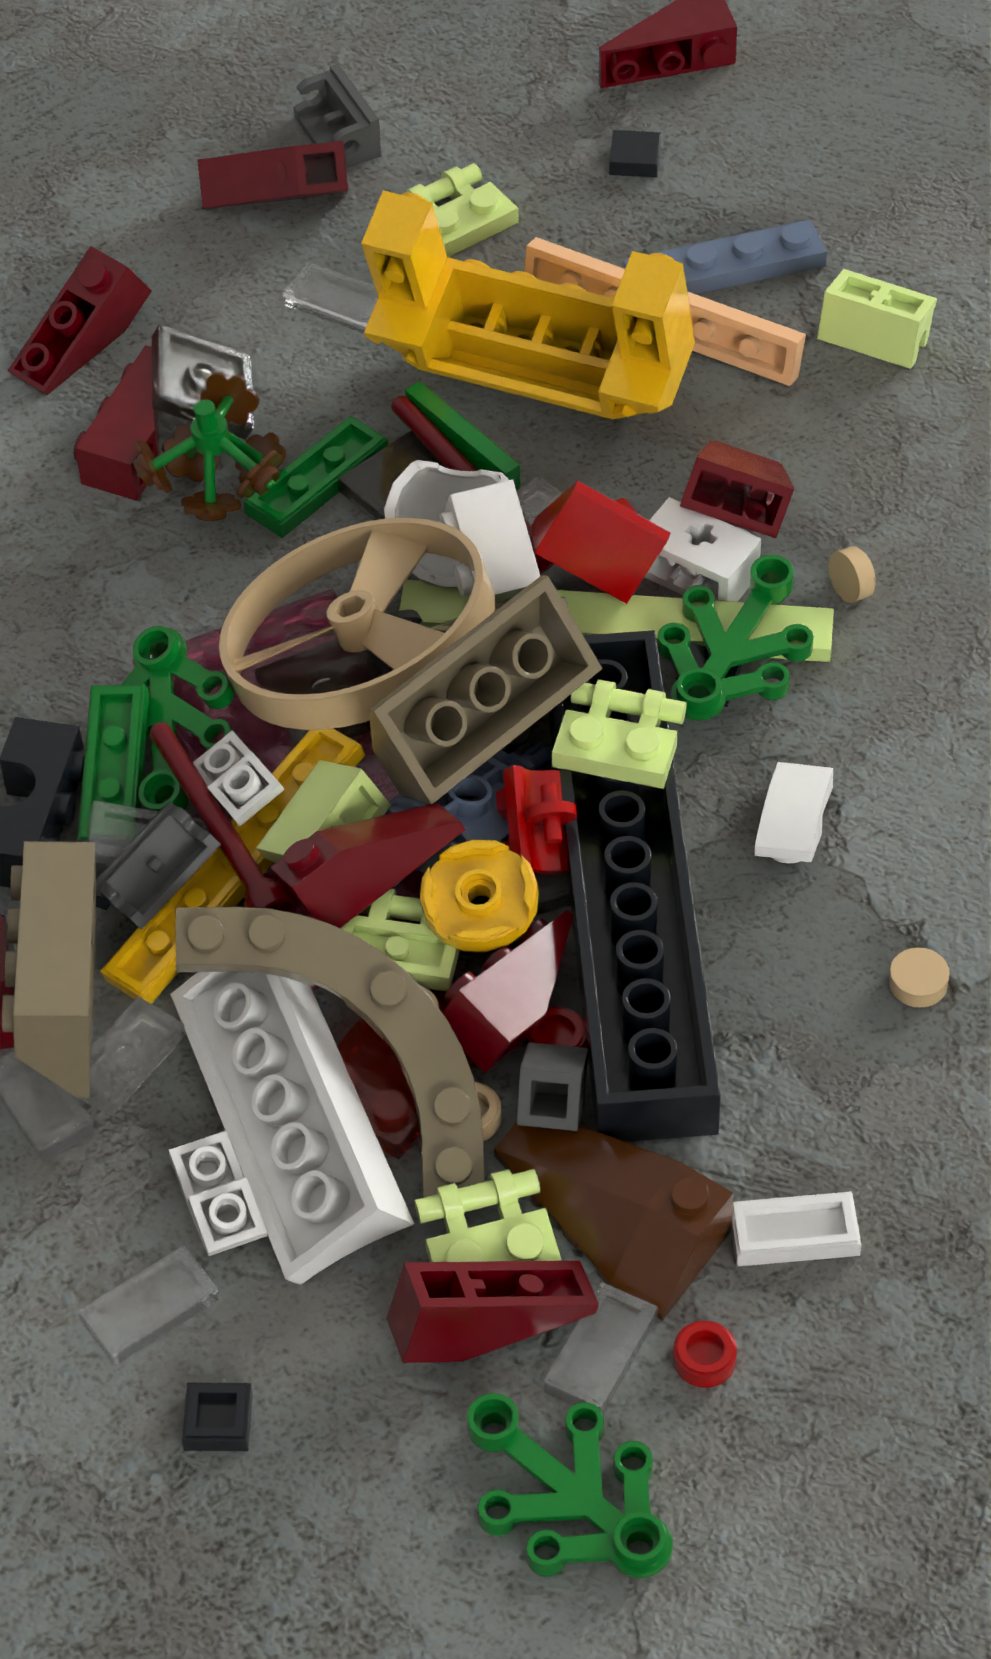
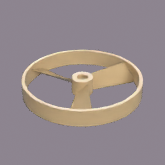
(388, 556)

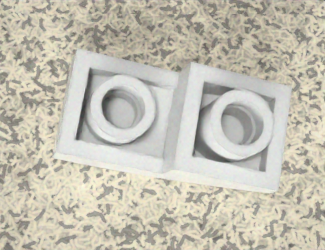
(237, 778)
(793, 812)
(217, 1193)

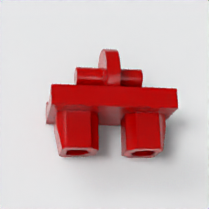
(536, 817)

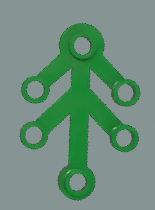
(770, 584)
(170, 709)
(573, 1495)

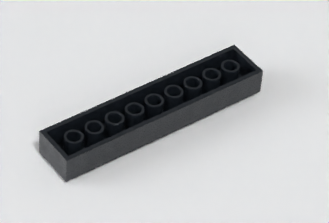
(637, 934)

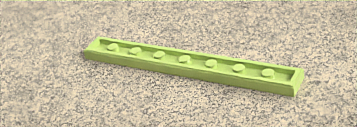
(606, 614)

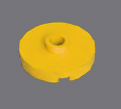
(474, 871)

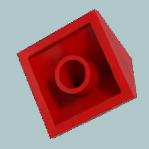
(598, 540)

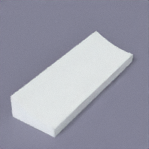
(291, 1117)

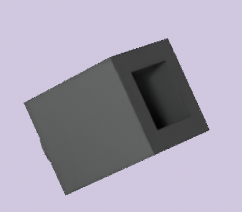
(552, 1086)

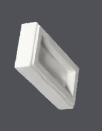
(795, 1229)

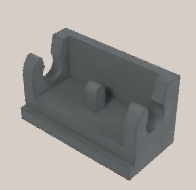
(339, 115)
(155, 864)

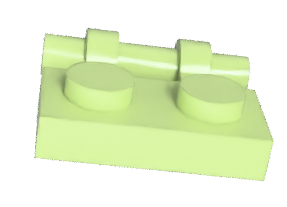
(472, 212)
(617, 747)
(407, 944)
(509, 1239)

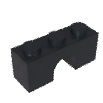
(45, 767)

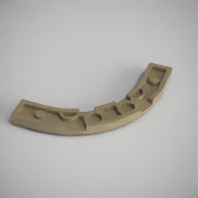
(376, 991)

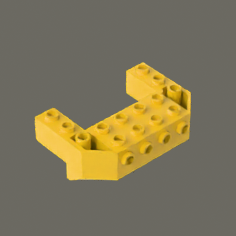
(525, 333)

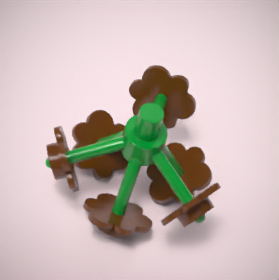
(198, 447)

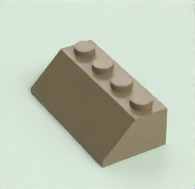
(481, 693)
(53, 961)

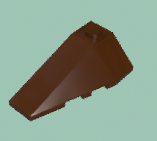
(628, 1209)

